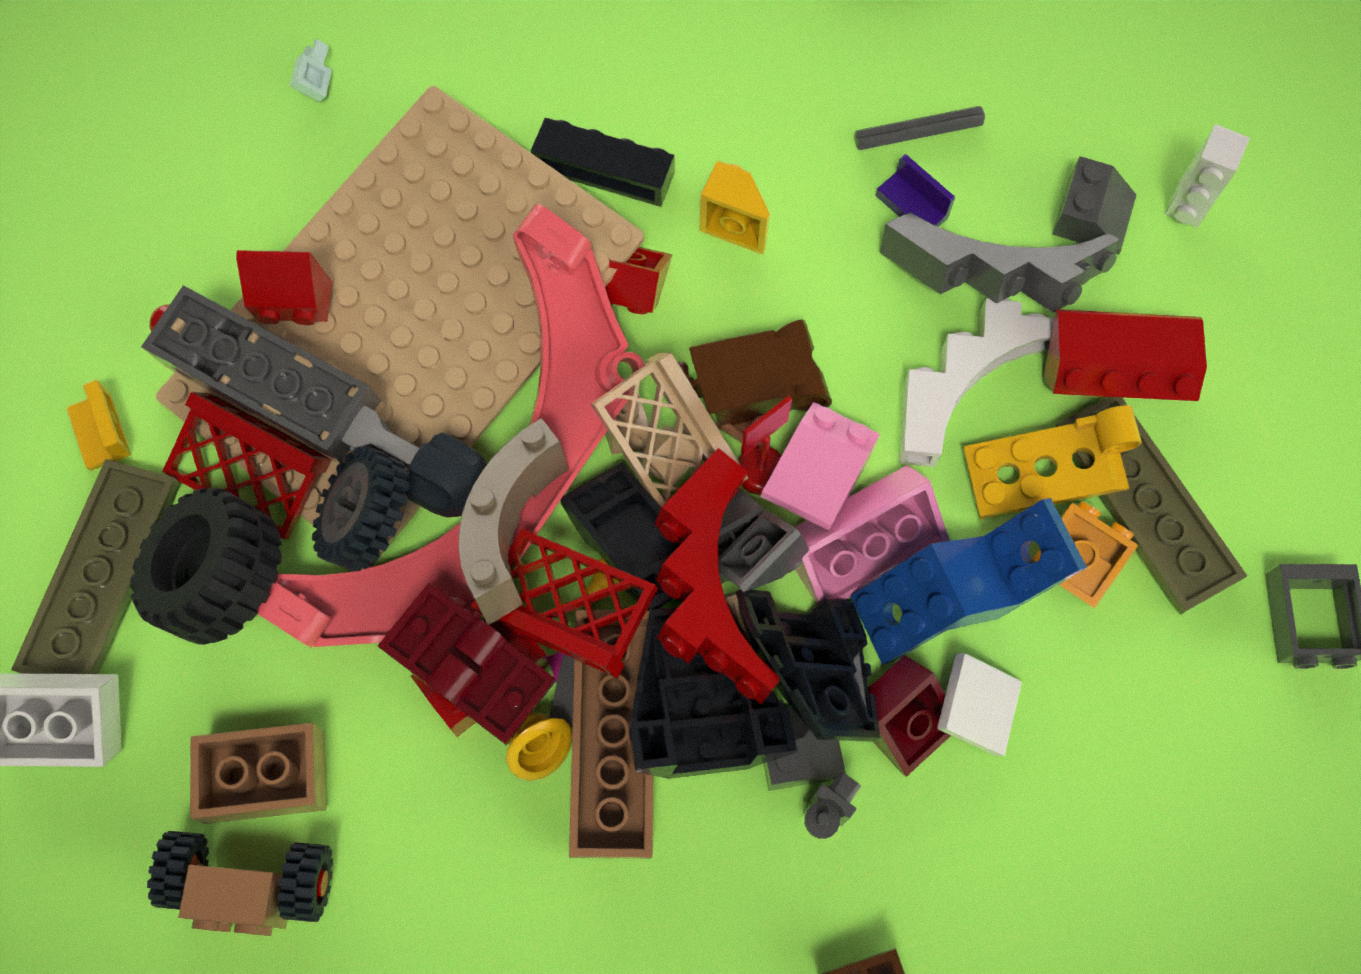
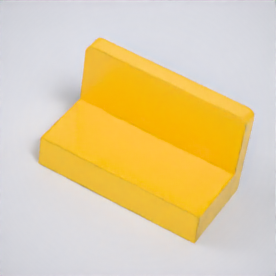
(98, 427)

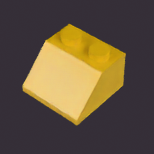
(734, 208)

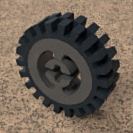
(360, 509)

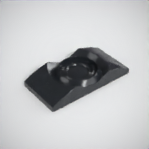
(619, 523)

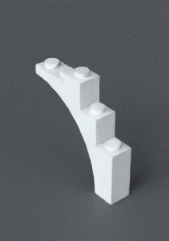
(965, 359)

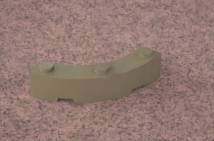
(493, 510)

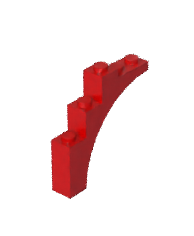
(692, 575)

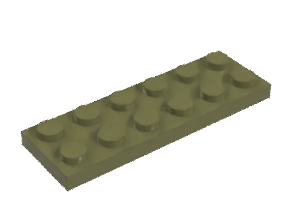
(1166, 522)
(95, 573)

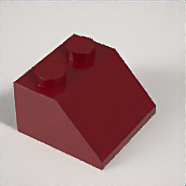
(908, 714)

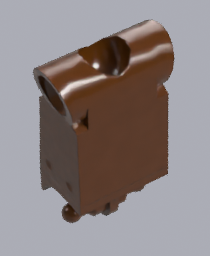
(756, 372)

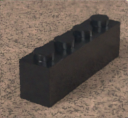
(605, 161)

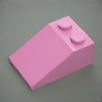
(820, 465)

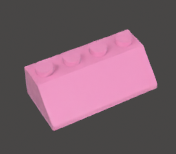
(870, 535)

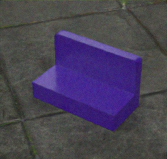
(916, 192)

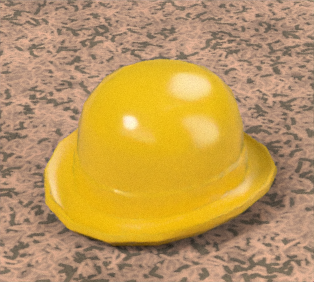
(539, 747)

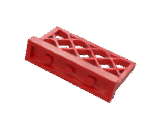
(249, 433)
(559, 635)

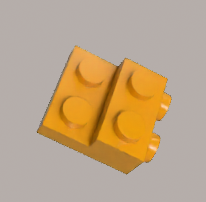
(1101, 548)

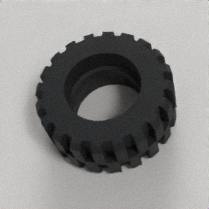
(206, 566)

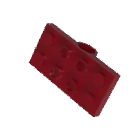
(467, 663)

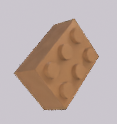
(257, 773)

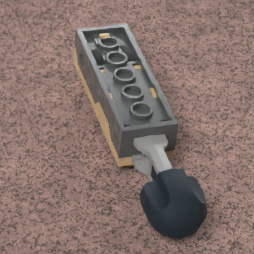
(302, 396)

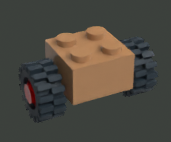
(236, 896)

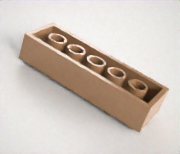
(608, 798)

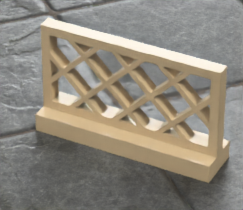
(689, 414)

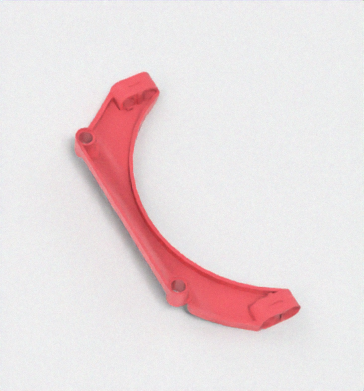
(577, 366)

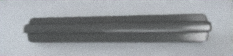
(919, 127)

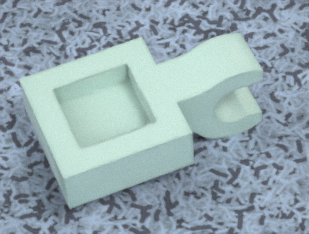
(309, 72)

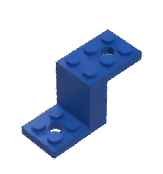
(967, 581)

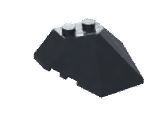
(816, 663)
(696, 718)

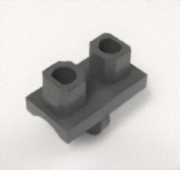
(831, 807)

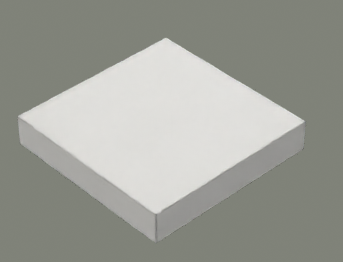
(979, 704)

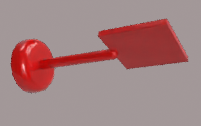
(762, 459)

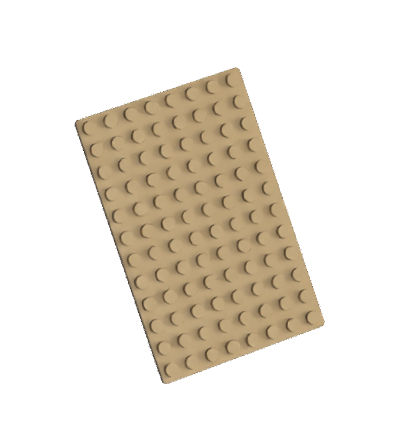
(430, 280)

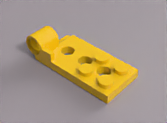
(1099, 435)

